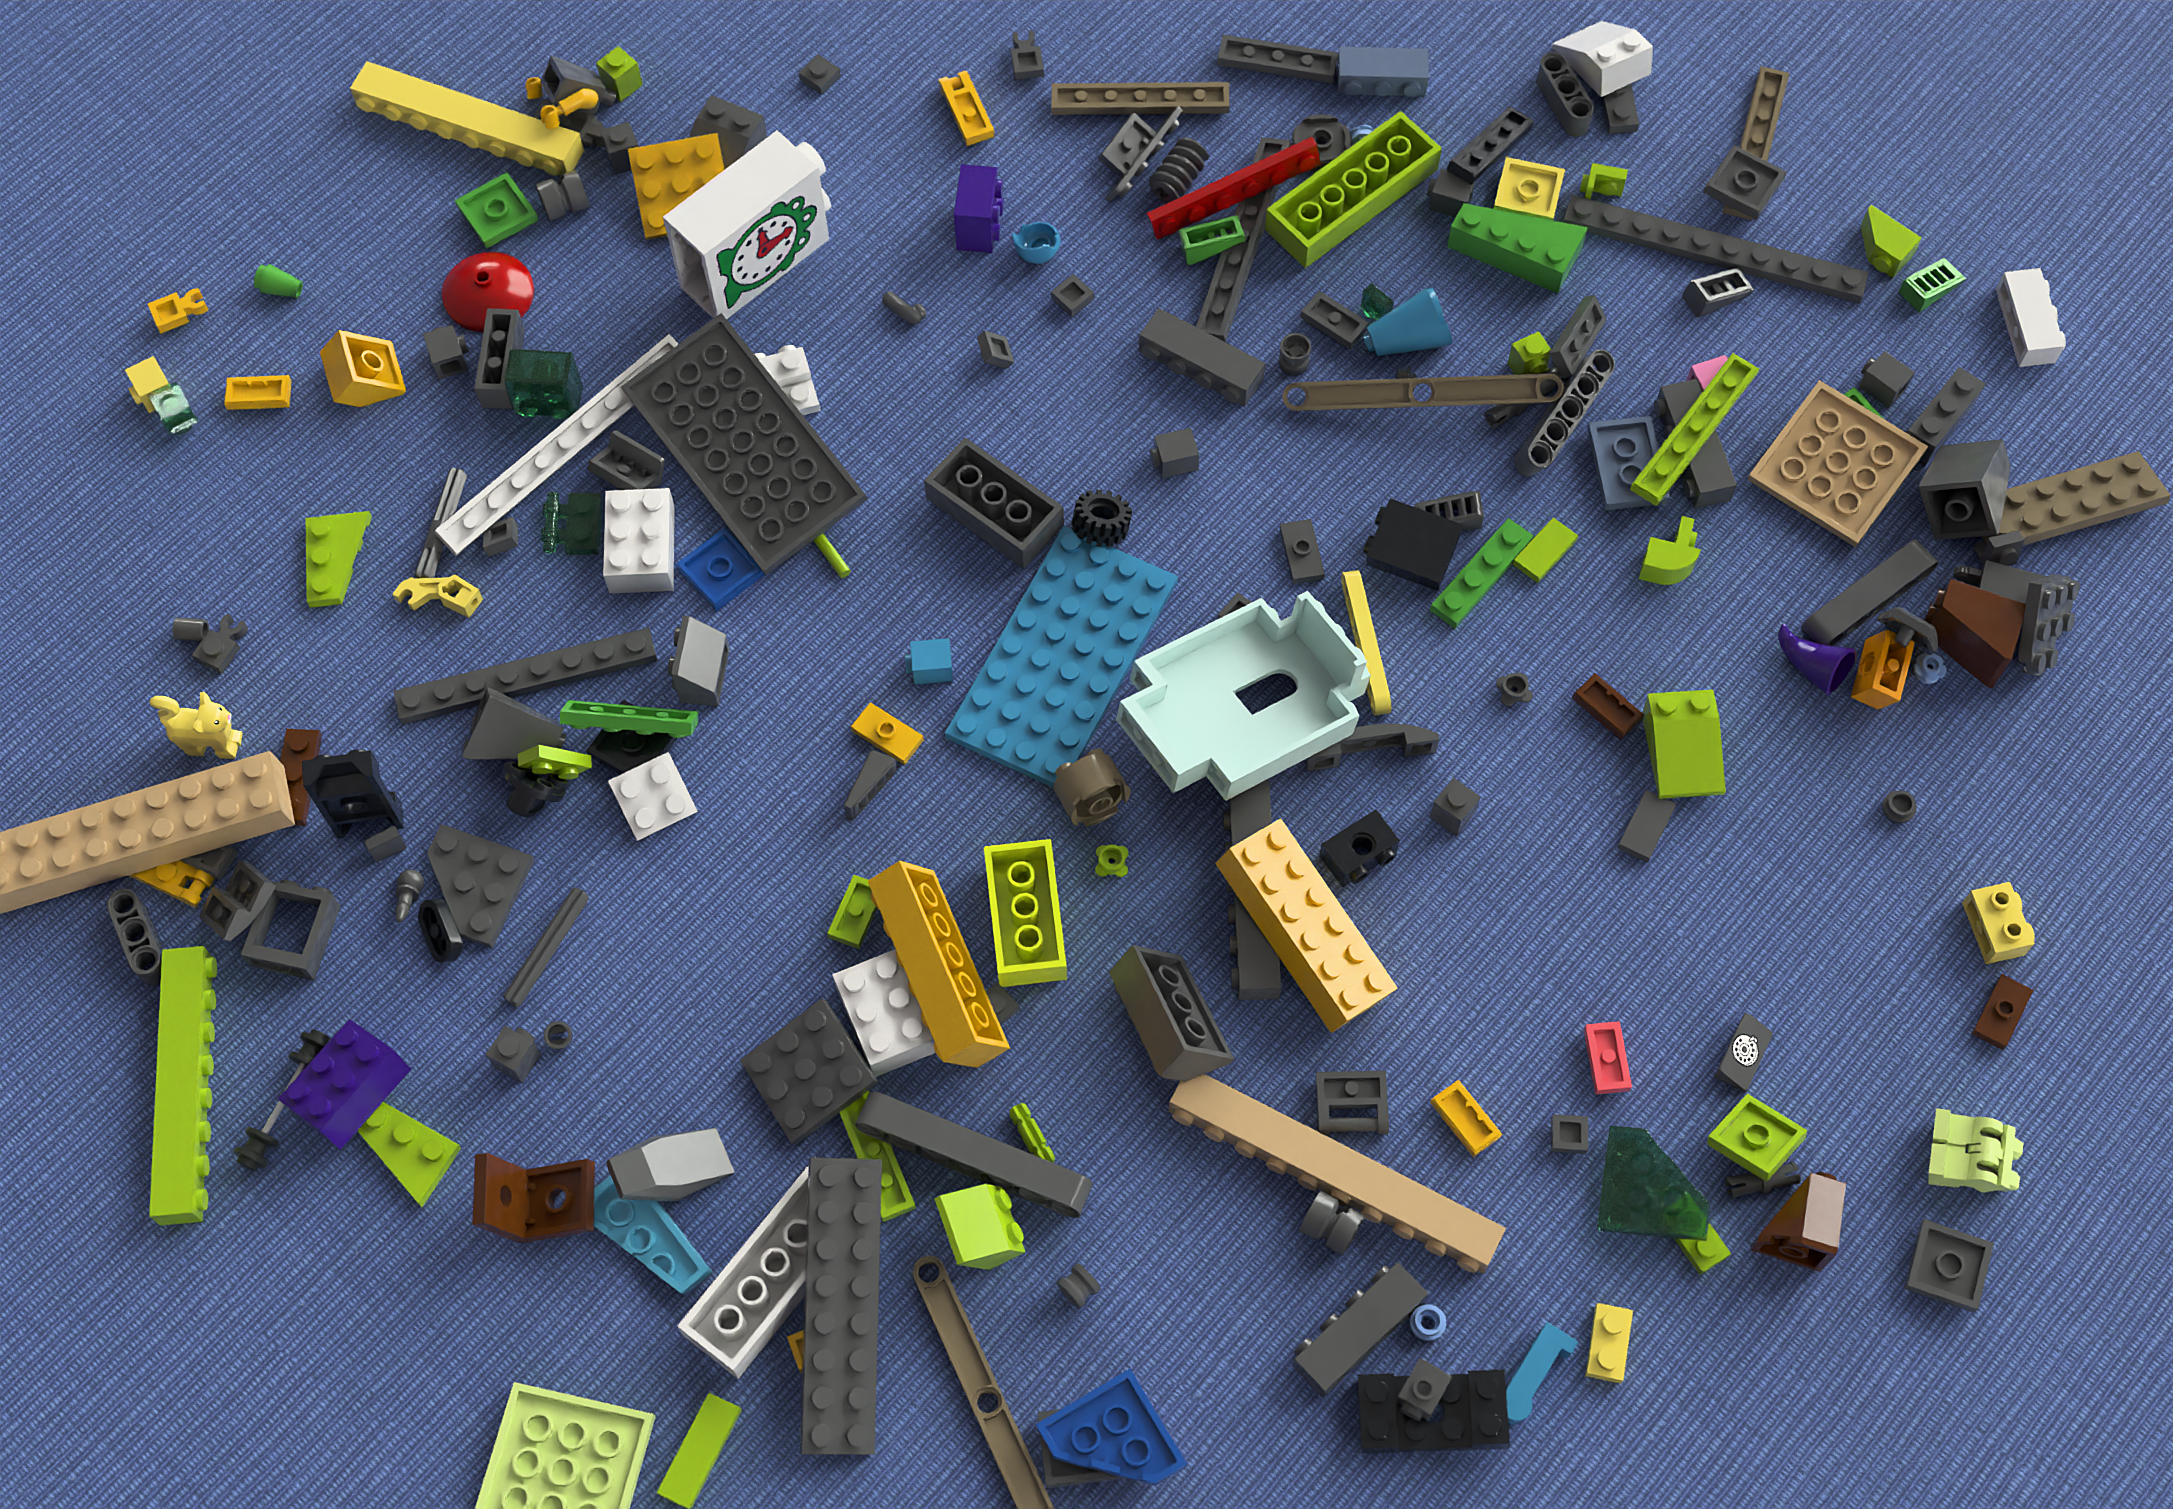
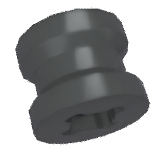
(1078, 1285)

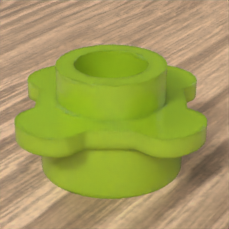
(1108, 852)

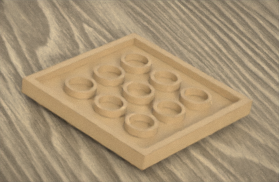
(1837, 463)

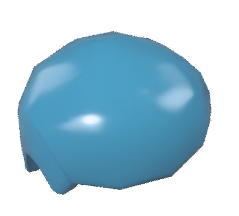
(1037, 242)

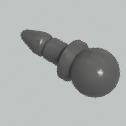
(408, 888)

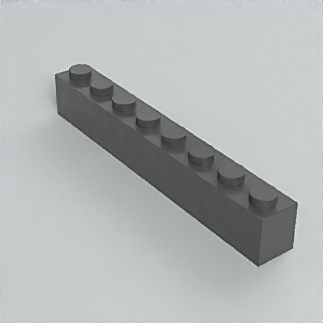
(1256, 960)

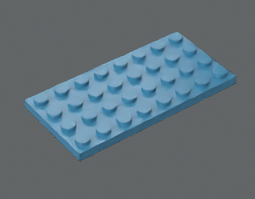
(1061, 657)

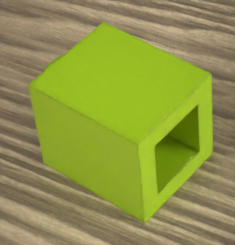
(619, 73)

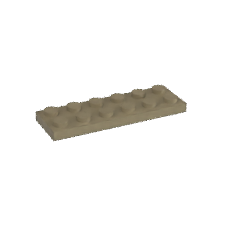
(2081, 498)

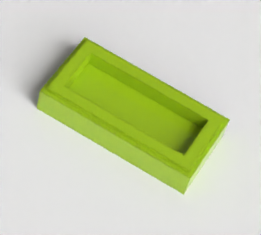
(1545, 550)

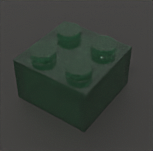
(543, 383)

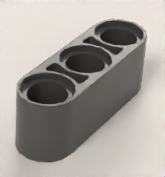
(1565, 94)
(131, 924)

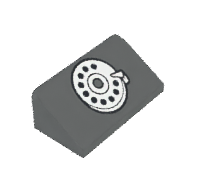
(1744, 1053)

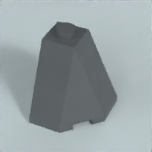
(508, 728)

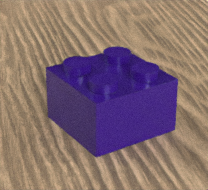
(978, 208)

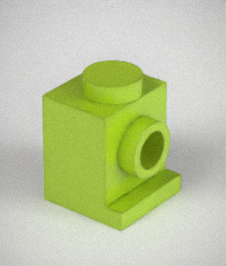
(1529, 355)

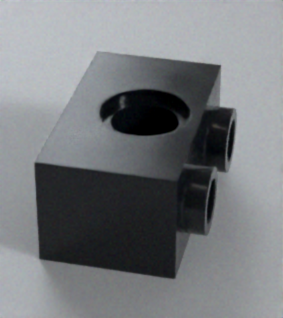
(1368, 832)

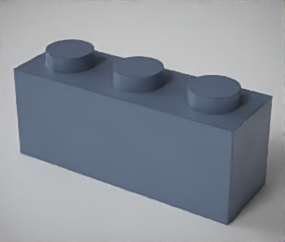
(1382, 71)

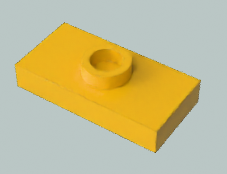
(258, 392)
(887, 733)
(1465, 1118)

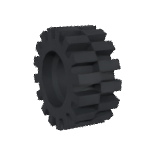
(1104, 506)

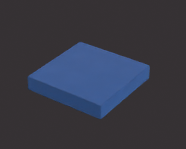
(719, 569)

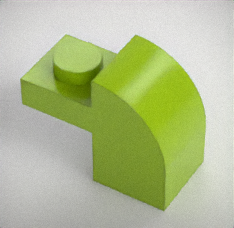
(1671, 561)

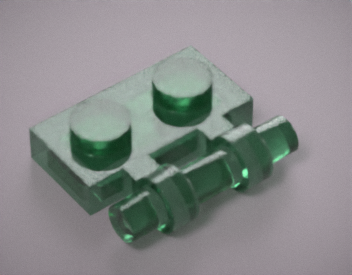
(582, 524)

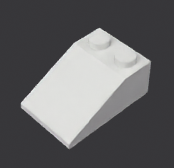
(1607, 56)

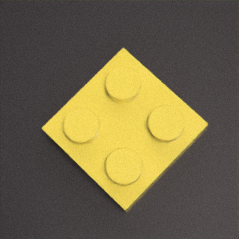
(1529, 188)

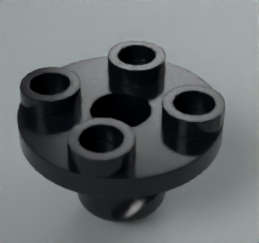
(531, 790)

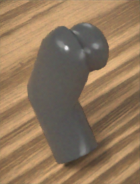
(904, 310)

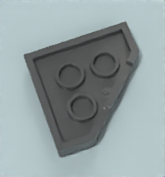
(477, 881)

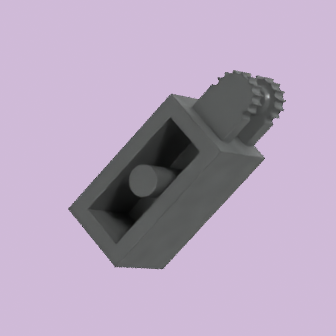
(1998, 579)

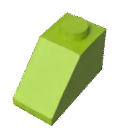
(1887, 241)

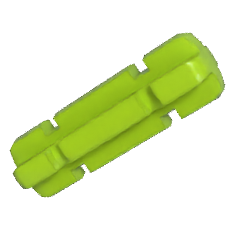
(1030, 1132)

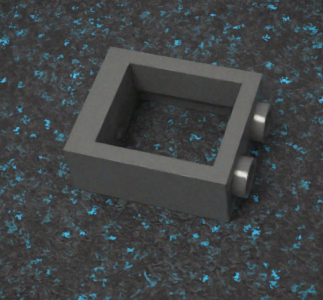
(286, 962)

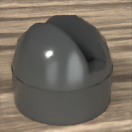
(557, 1028)

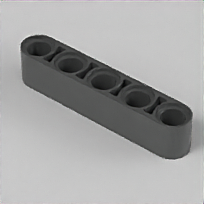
(1556, 422)
(1870, 594)

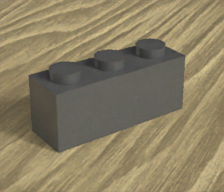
(501, 333)
(1946, 411)

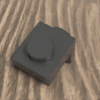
(2001, 549)

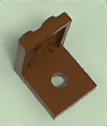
(521, 1200)

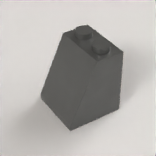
(1966, 489)

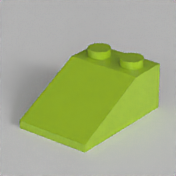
(1684, 743)

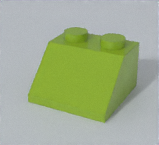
(980, 1226)

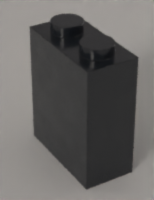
(1412, 544)

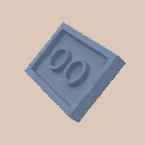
(1620, 454)

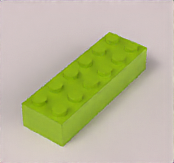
(1352, 189)

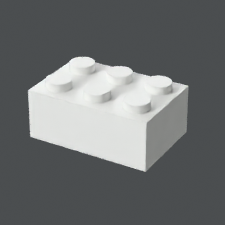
(639, 540)
(883, 1013)

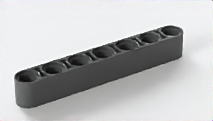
(974, 1154)

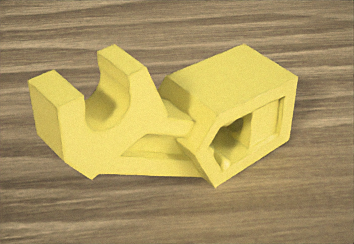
(440, 588)

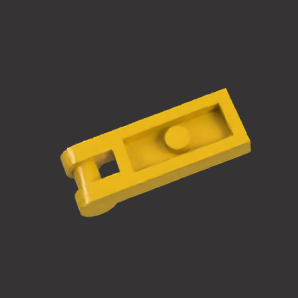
(966, 108)
(171, 879)

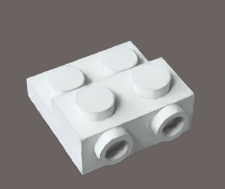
(793, 376)

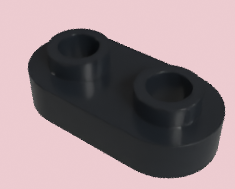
(440, 930)

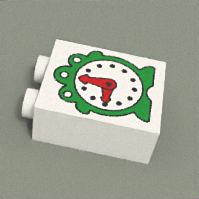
(749, 225)

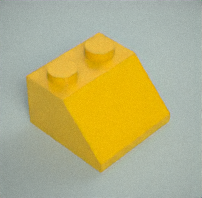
(361, 369)

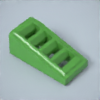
(1197, 249)
(1918, 297)

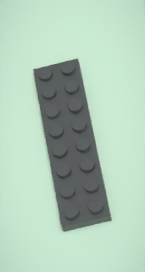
(841, 1306)

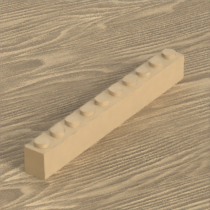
(1338, 1171)

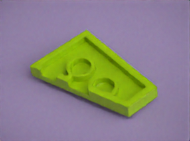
(330, 554)
(409, 1150)

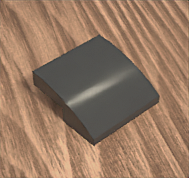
(239, 904)

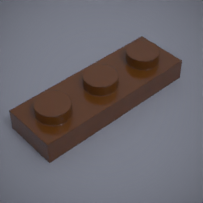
(298, 747)

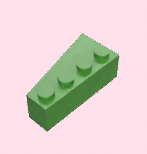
(1518, 244)

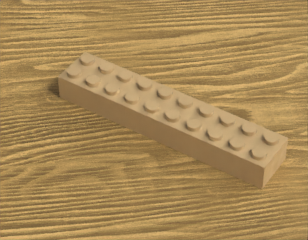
(143, 830)

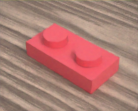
(1607, 1058)

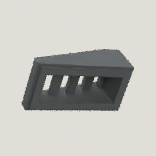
(1702, 301)
(1460, 502)
(872, 778)

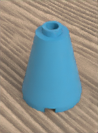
(1410, 327)

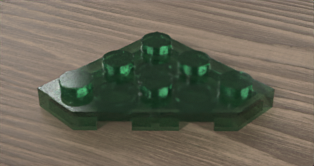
(1648, 1191)

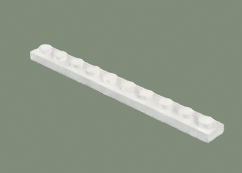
(545, 457)

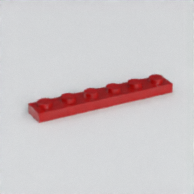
(1234, 188)

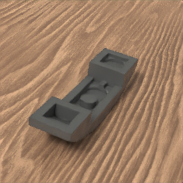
(1412, 740)

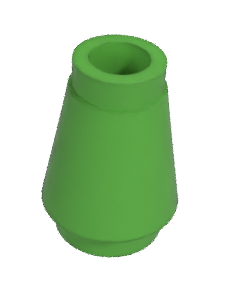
(277, 282)

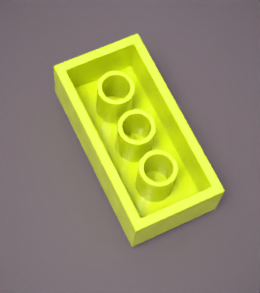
(1025, 913)

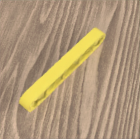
(1366, 641)

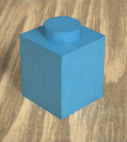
(930, 661)

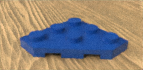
(1114, 1433)

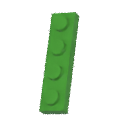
(1481, 573)
(619, 717)

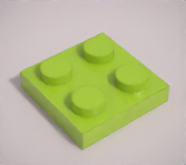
(1756, 1137)

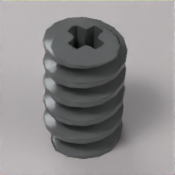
(1178, 170)

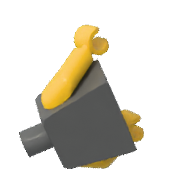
(570, 89)

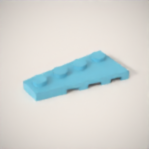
(650, 1236)

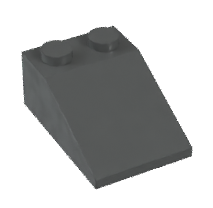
(736, 128)

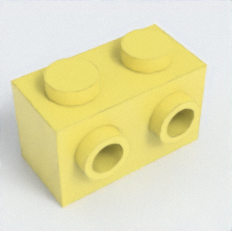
(1998, 922)

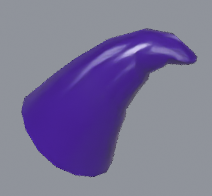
(1820, 663)

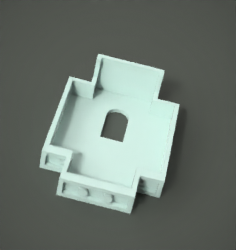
(1197, 726)

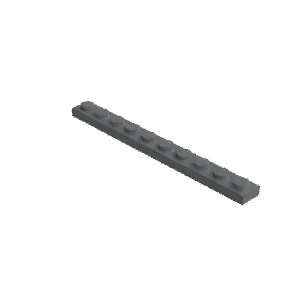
(1717, 249)

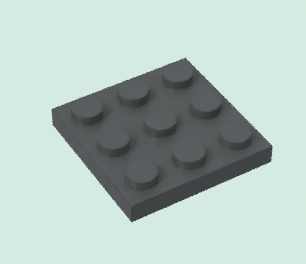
(809, 1071)

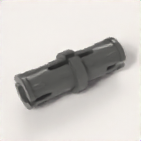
(1751, 1183)

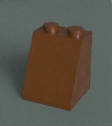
(1976, 628)

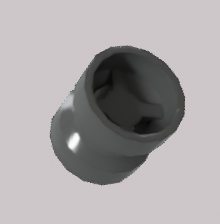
(1294, 354)

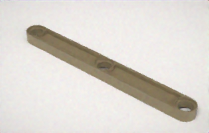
(1445, 392)
(977, 1379)

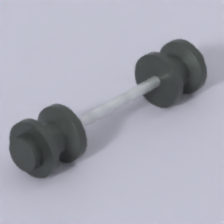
(259, 1141)

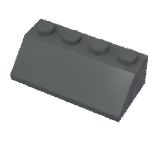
(1169, 1014)

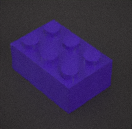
(344, 1084)

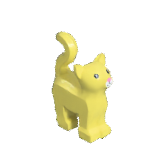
(197, 729)

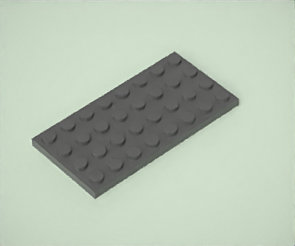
(744, 443)

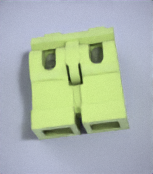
(1988, 1158)

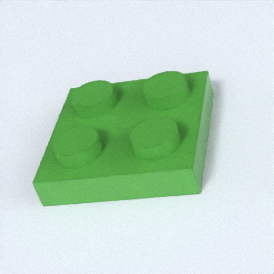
(496, 210)

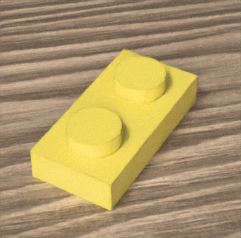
(1609, 1343)

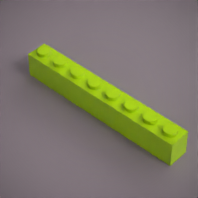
(182, 1086)

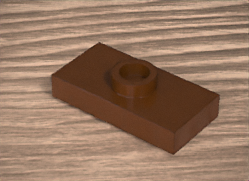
(1608, 706)
(2002, 1012)

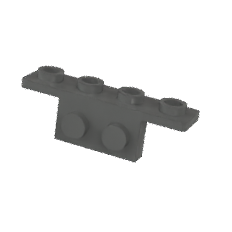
(1130, 148)

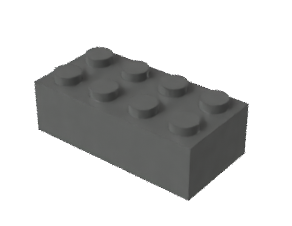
(994, 502)

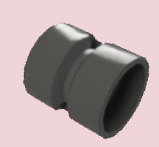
(562, 195)
(1331, 1223)

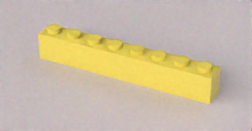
(466, 119)

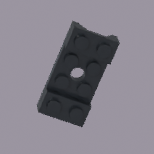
(350, 790)
(1472, 1416)

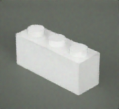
(2030, 317)

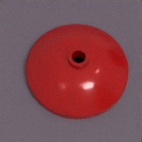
(506, 287)

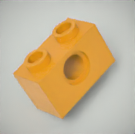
(1882, 670)

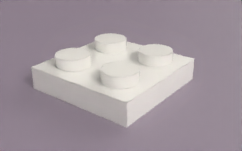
(652, 796)

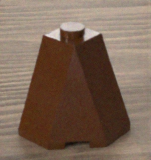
(1807, 1225)

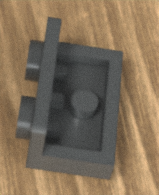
(628, 464)

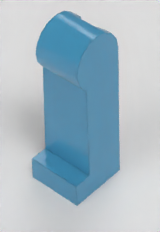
(1534, 1368)

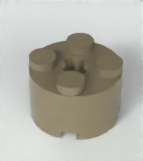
(1090, 788)

